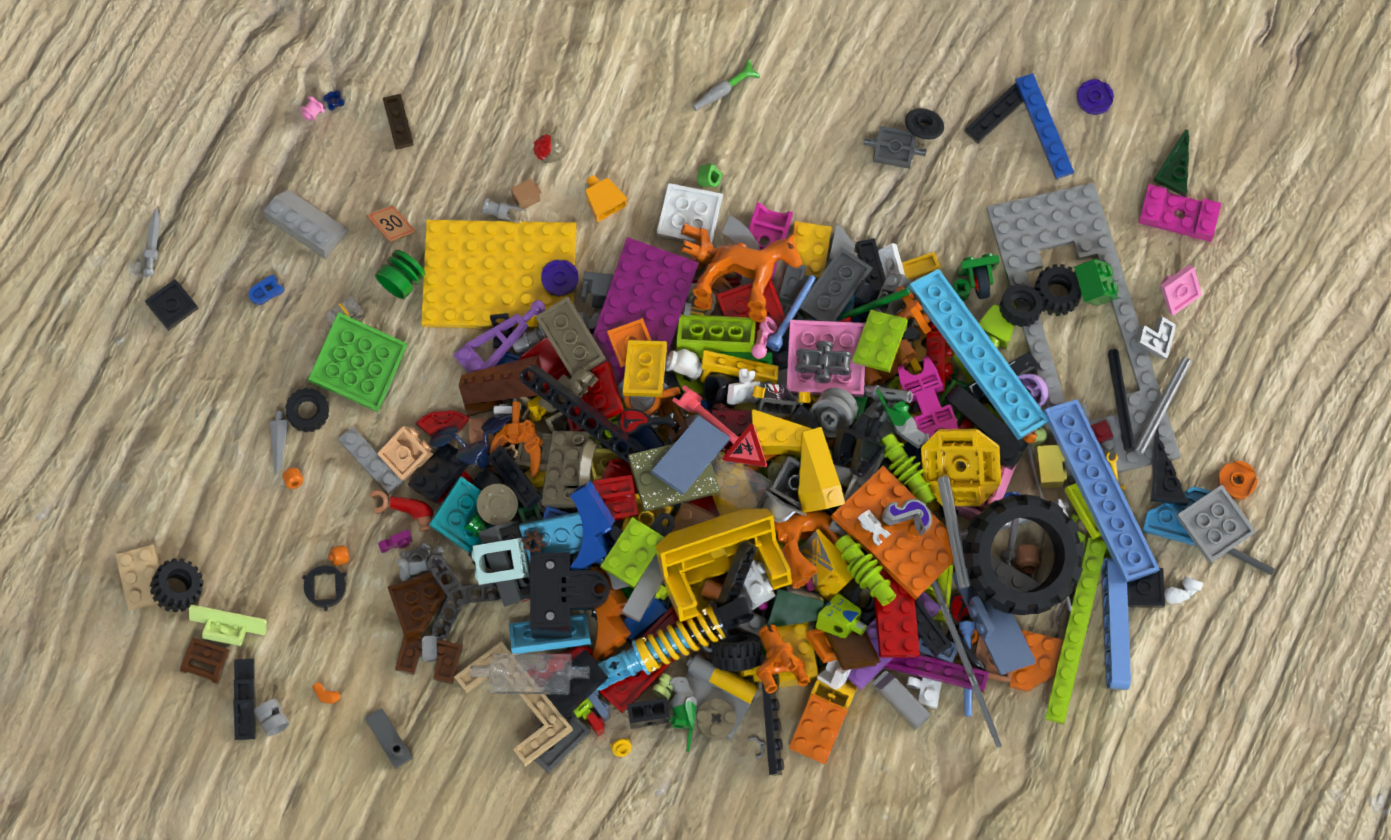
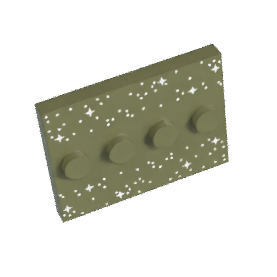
(656, 493)

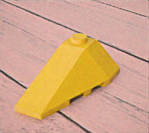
(818, 480)

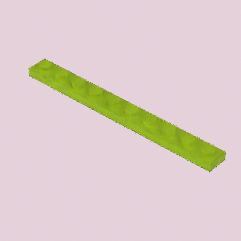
(1075, 632)

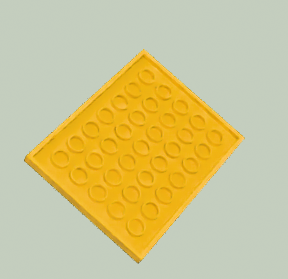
(490, 269)

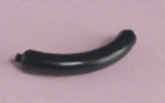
(971, 657)

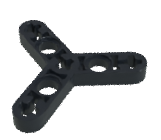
(453, 586)

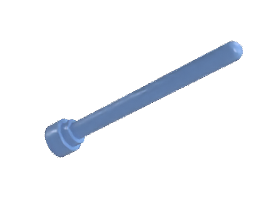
(775, 341)
(967, 629)

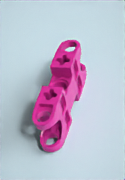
(924, 390)

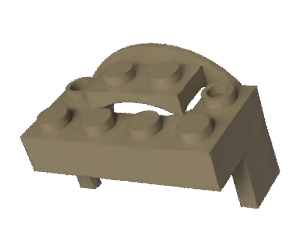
(568, 466)

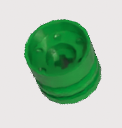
(400, 274)

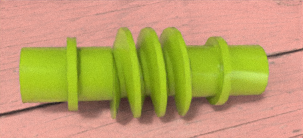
(906, 469)
(864, 571)

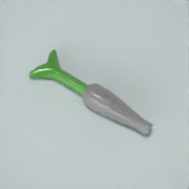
(724, 87)

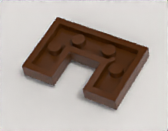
(447, 656)

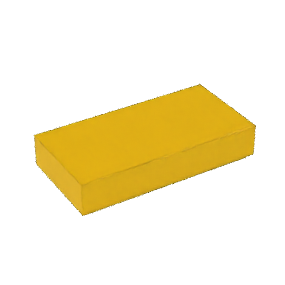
(920, 266)

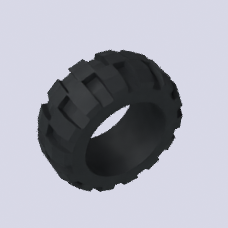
(1067, 554)

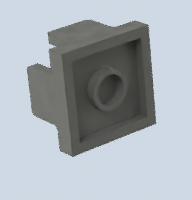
(598, 286)

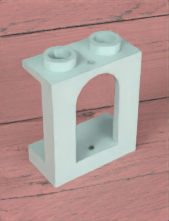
(518, 556)

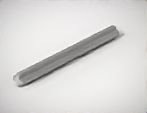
(1162, 406)
(953, 531)

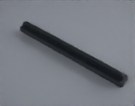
(1121, 400)

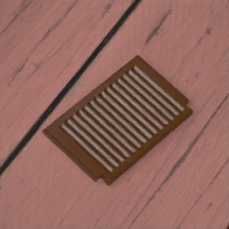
(853, 651)

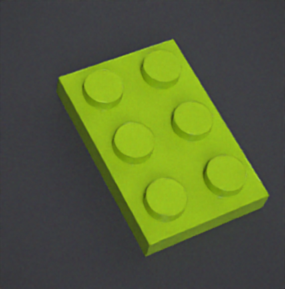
(880, 341)
(632, 553)

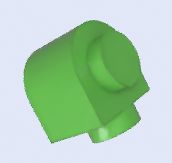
(709, 176)

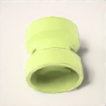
(663, 689)

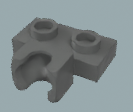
(793, 282)

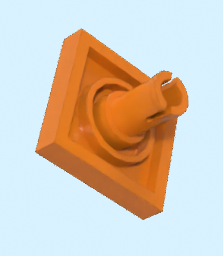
(914, 310)

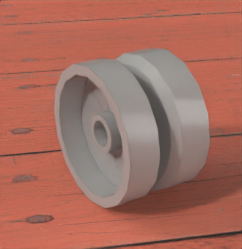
(834, 408)

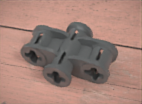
(830, 362)

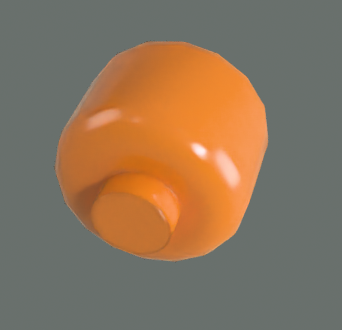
(292, 478)
(339, 555)

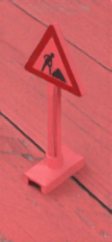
(745, 448)

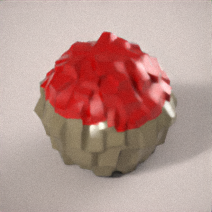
(547, 148)

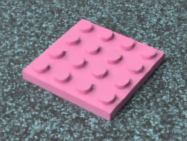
(844, 337)

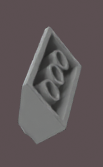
(305, 223)

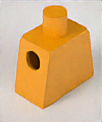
(604, 198)

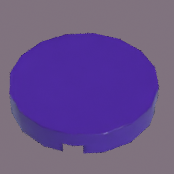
(1095, 97)
(559, 278)

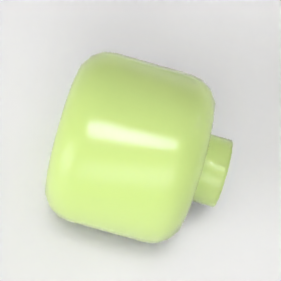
(1041, 437)

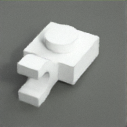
(872, 524)

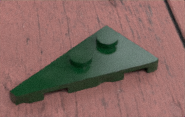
(1175, 168)

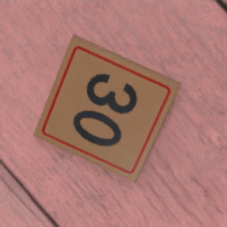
(390, 223)

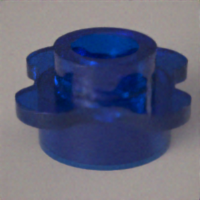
(333, 95)

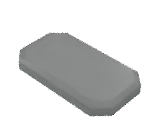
(429, 648)

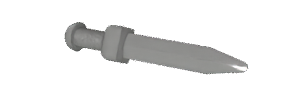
(151, 253)
(1009, 555)

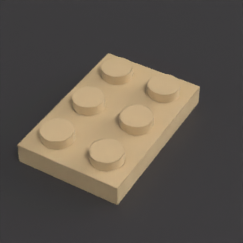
(136, 574)

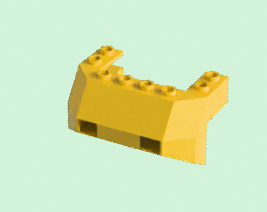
(709, 550)

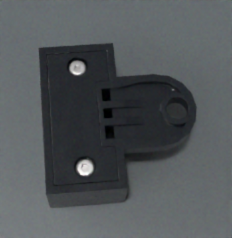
(558, 592)

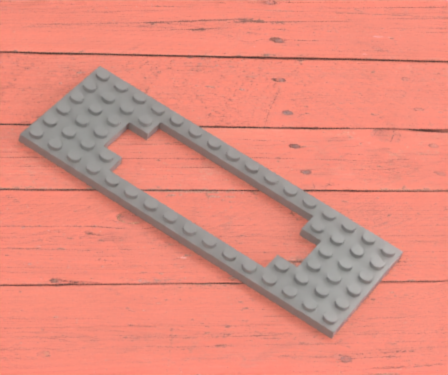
(1078, 219)

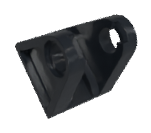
(858, 444)

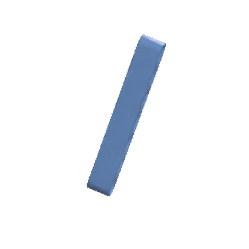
(1115, 627)

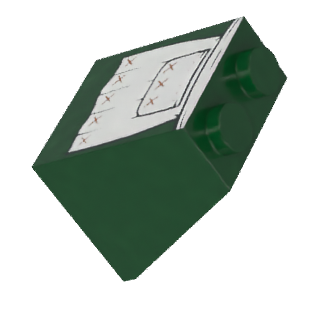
(793, 606)

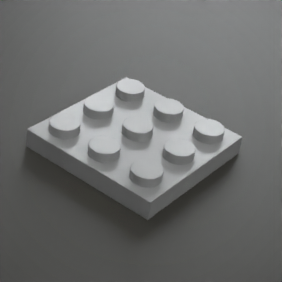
(1215, 524)

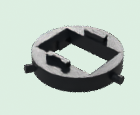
(340, 585)

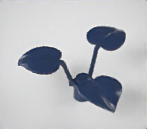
(478, 450)

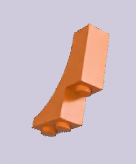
(611, 629)

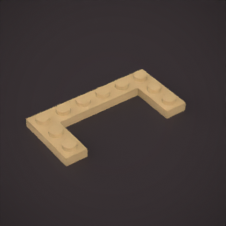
(554, 724)

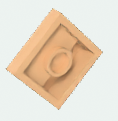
(405, 452)

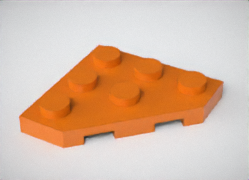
(1046, 653)

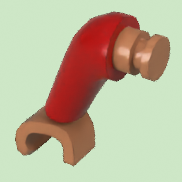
(416, 508)

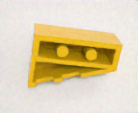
(777, 435)

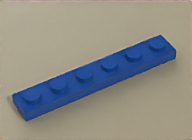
(1044, 126)

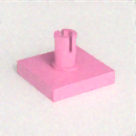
(1180, 289)

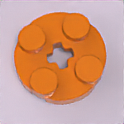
(1247, 475)

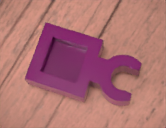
(398, 540)

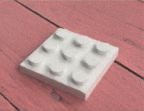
(688, 206)

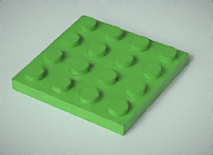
(357, 362)

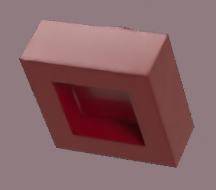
(1102, 431)

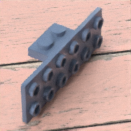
(998, 632)

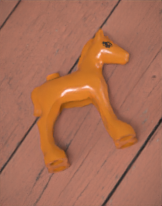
(750, 264)
(801, 528)

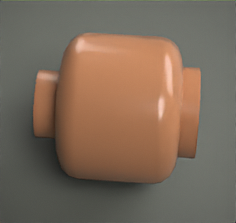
(1027, 558)

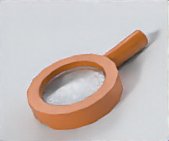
(649, 404)

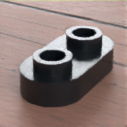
(660, 528)

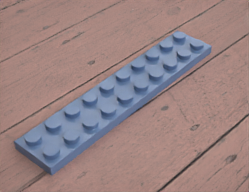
(1101, 491)

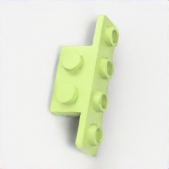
(226, 626)

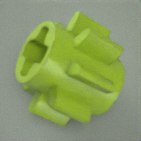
(583, 709)

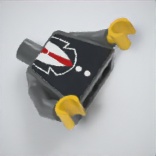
(777, 399)

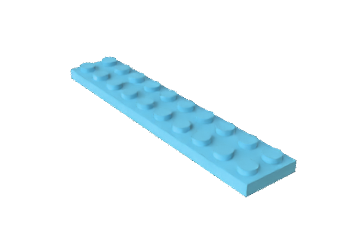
(978, 354)

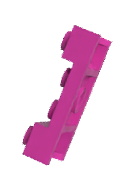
(1198, 219)
(769, 225)

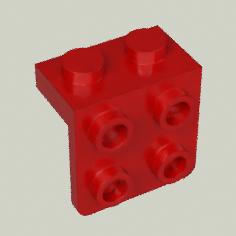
(548, 358)

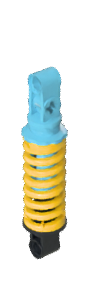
(649, 654)

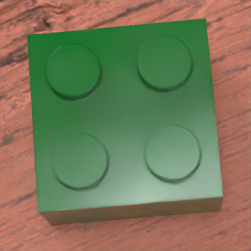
(1096, 282)

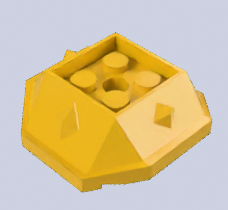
(968, 484)

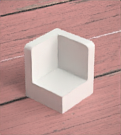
(834, 675)

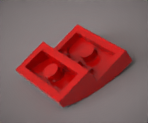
(618, 496)

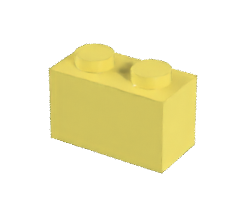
(1050, 466)

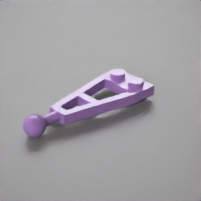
(469, 358)

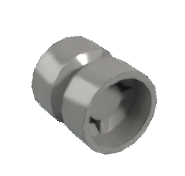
(272, 719)

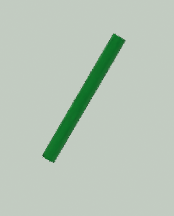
(876, 303)

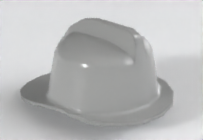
(780, 509)

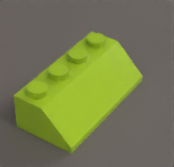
(715, 334)

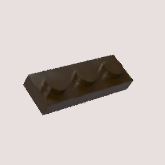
(398, 121)

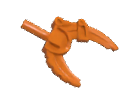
(518, 433)

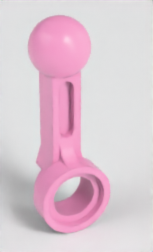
(767, 329)

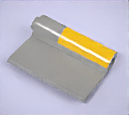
(709, 683)

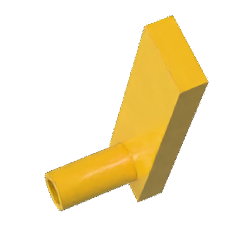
(731, 365)

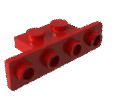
(940, 354)

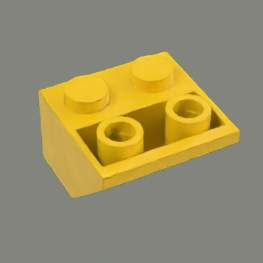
(842, 696)

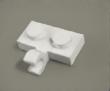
(741, 391)
(928, 691)

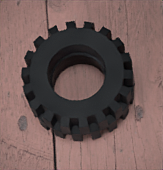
(1064, 277)
(183, 572)
(737, 652)

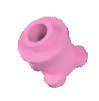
(312, 109)

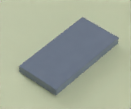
(690, 455)

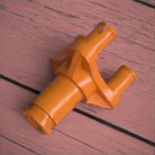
(703, 250)
(779, 660)

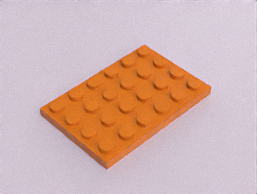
(904, 555)

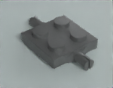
(894, 147)

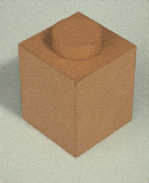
(526, 194)

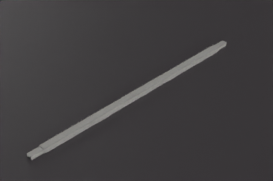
(966, 664)

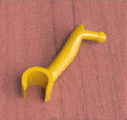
(1113, 466)

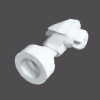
(1176, 595)

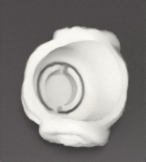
(684, 363)

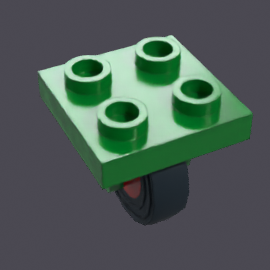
(979, 273)

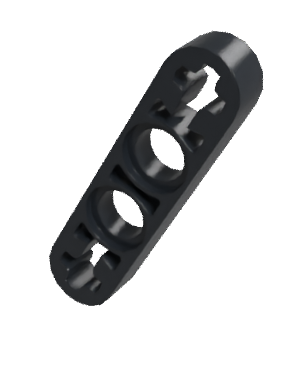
(743, 558)

